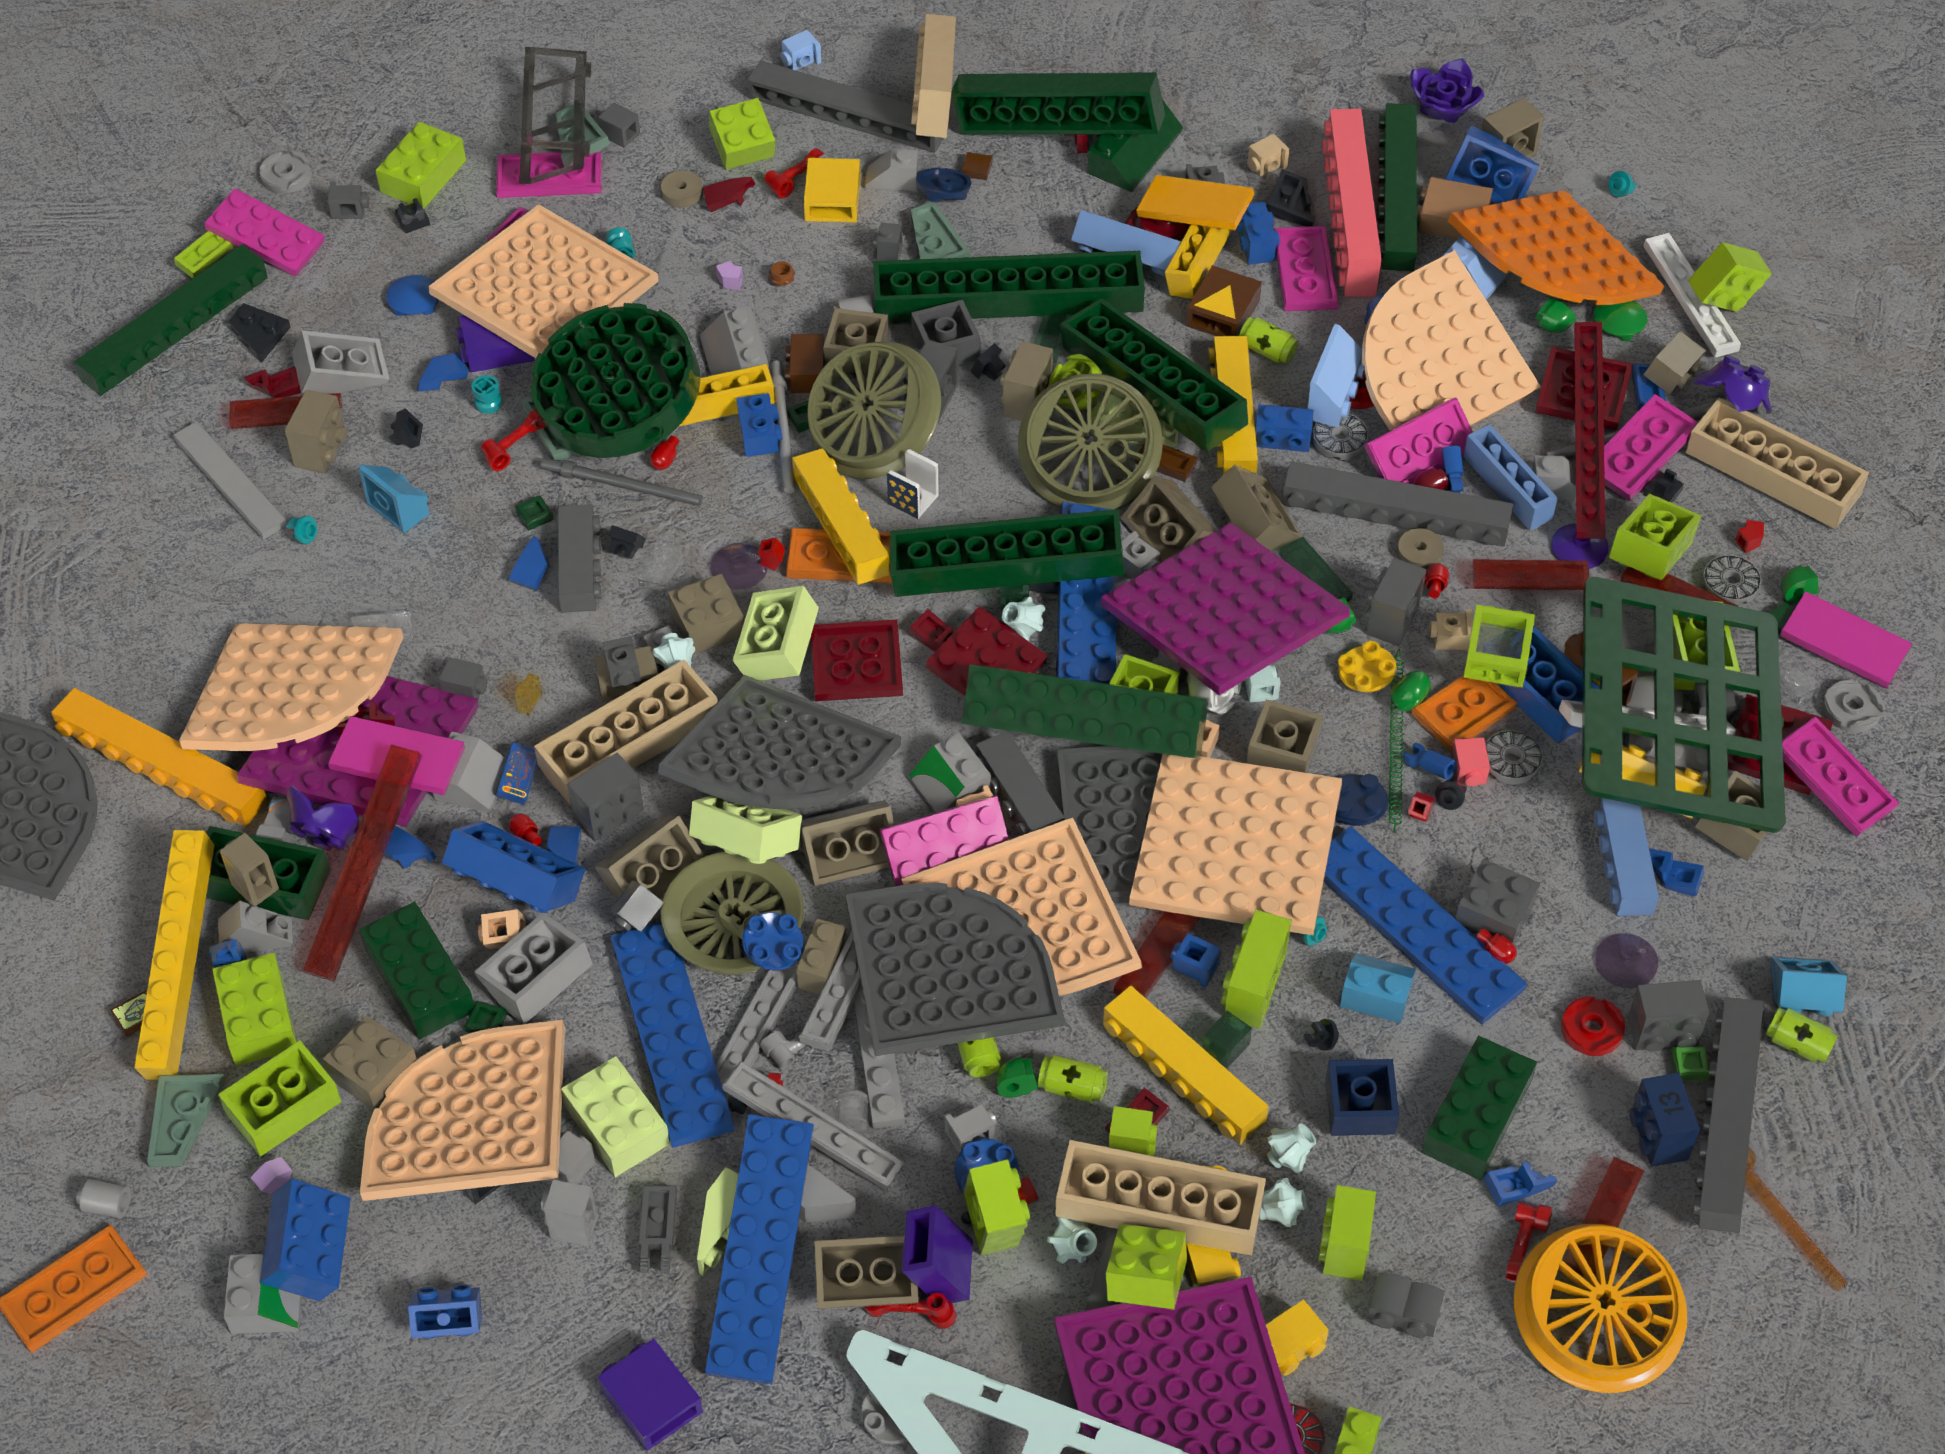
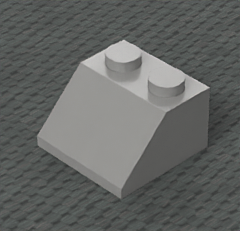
(476, 775)

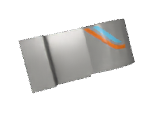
(277, 821)

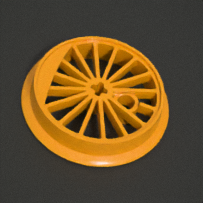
(1533, 1299)

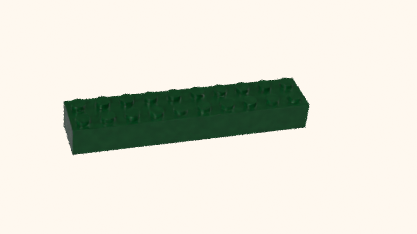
(1010, 284)

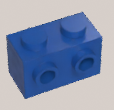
(1257, 234)
(758, 425)
(1284, 428)
(445, 1311)

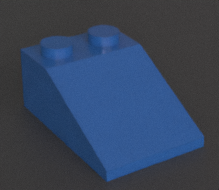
(1492, 164)

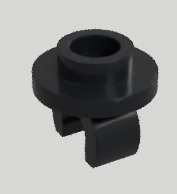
(1450, 794)
(1325, 1035)

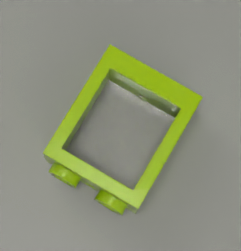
(1499, 646)

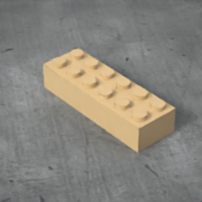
(934, 75)
(1777, 463)
(633, 725)
(1148, 1191)

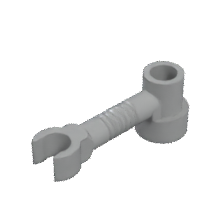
(780, 1049)

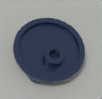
(943, 184)
(1361, 800)

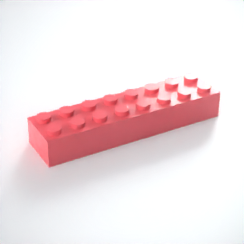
(1352, 203)

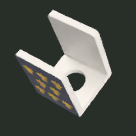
(919, 481)

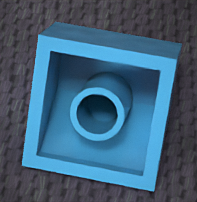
(393, 496)
(1808, 985)
(1377, 987)

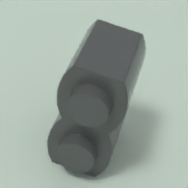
(1405, 1305)

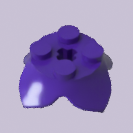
(1447, 92)
(1743, 385)
(329, 825)

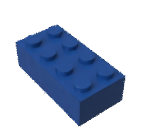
(1547, 682)
(513, 866)

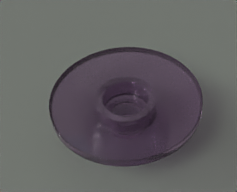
(738, 565)
(1624, 970)

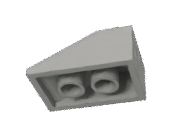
(338, 362)

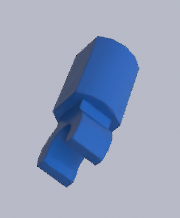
(1453, 467)
(1431, 762)

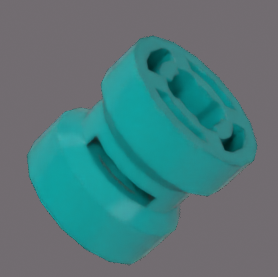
(621, 240)
(486, 394)

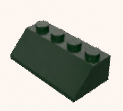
(1130, 157)

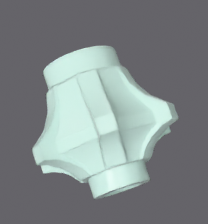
(1024, 617)
(673, 650)
(1290, 1147)
(1283, 1203)
(1073, 1240)

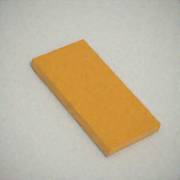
(1195, 202)

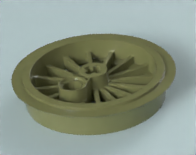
(871, 406)
(1038, 418)

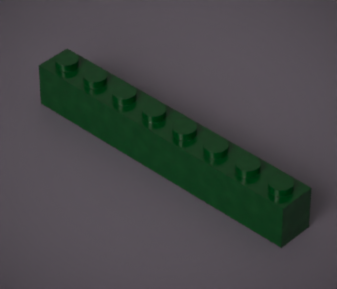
(1399, 187)
(171, 320)

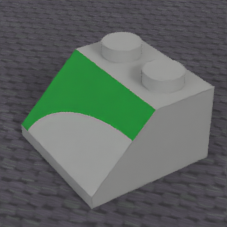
(949, 773)
(255, 1306)

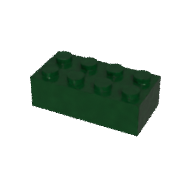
(297, 869)
(417, 970)
(1479, 1107)

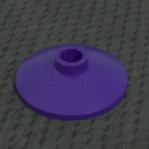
(1567, 547)

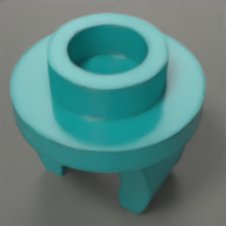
(1621, 184)
(304, 527)
(1319, 932)

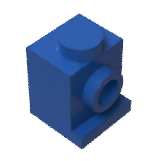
(1196, 958)

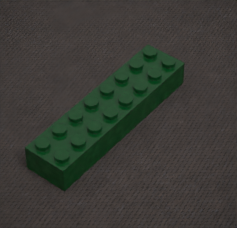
(1058, 103)
(1172, 383)
(1006, 553)
(1085, 711)

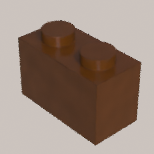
(805, 360)

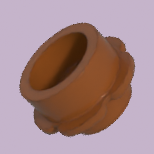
(782, 273)

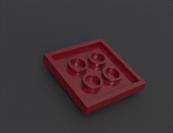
(1558, 387)
(984, 642)
(856, 660)
(1748, 728)

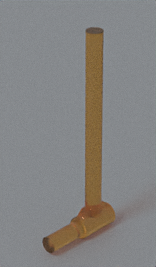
(1791, 1225)

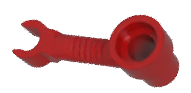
(781, 183)
(496, 452)
(1531, 1219)
(936, 1307)

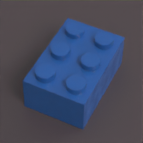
(305, 1240)

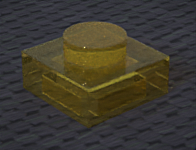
(528, 693)

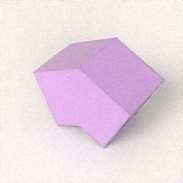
(729, 275)
(272, 1175)

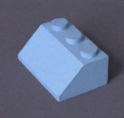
(1481, 270)
(1336, 378)

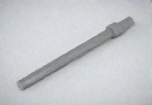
(780, 388)

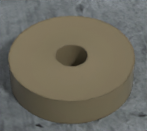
(681, 189)
(1420, 539)

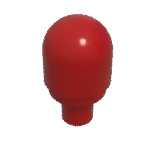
(664, 453)
(1436, 579)
(524, 828)
(1498, 946)

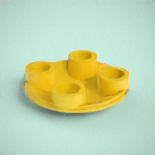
(1367, 667)

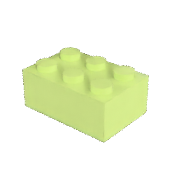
(776, 633)
(745, 829)
(615, 1116)

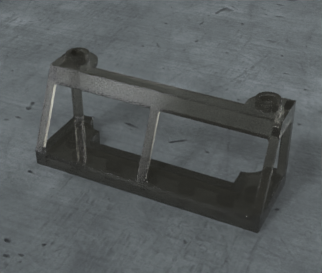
(579, 146)

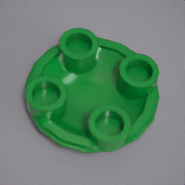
(1621, 319)

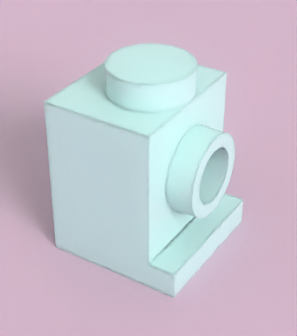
(1263, 685)

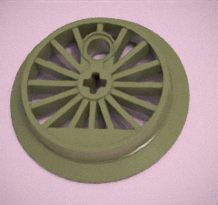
(719, 923)

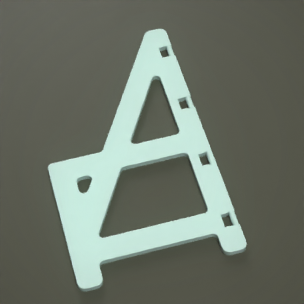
(1049, 1424)

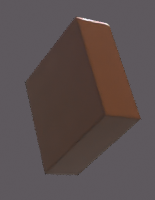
(977, 165)

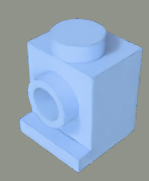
(800, 50)

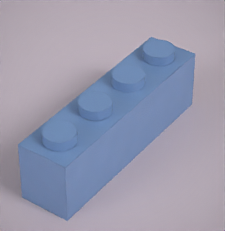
(1110, 235)
(1510, 477)
(1627, 858)

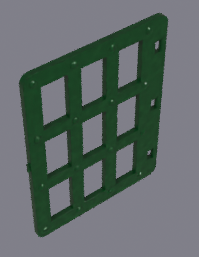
(1605, 721)

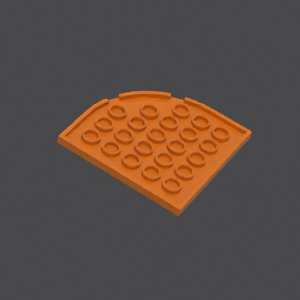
(1556, 249)

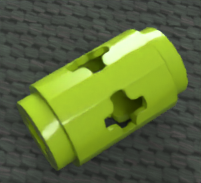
(1282, 342)
(1814, 1046)
(980, 1057)
(1087, 1088)

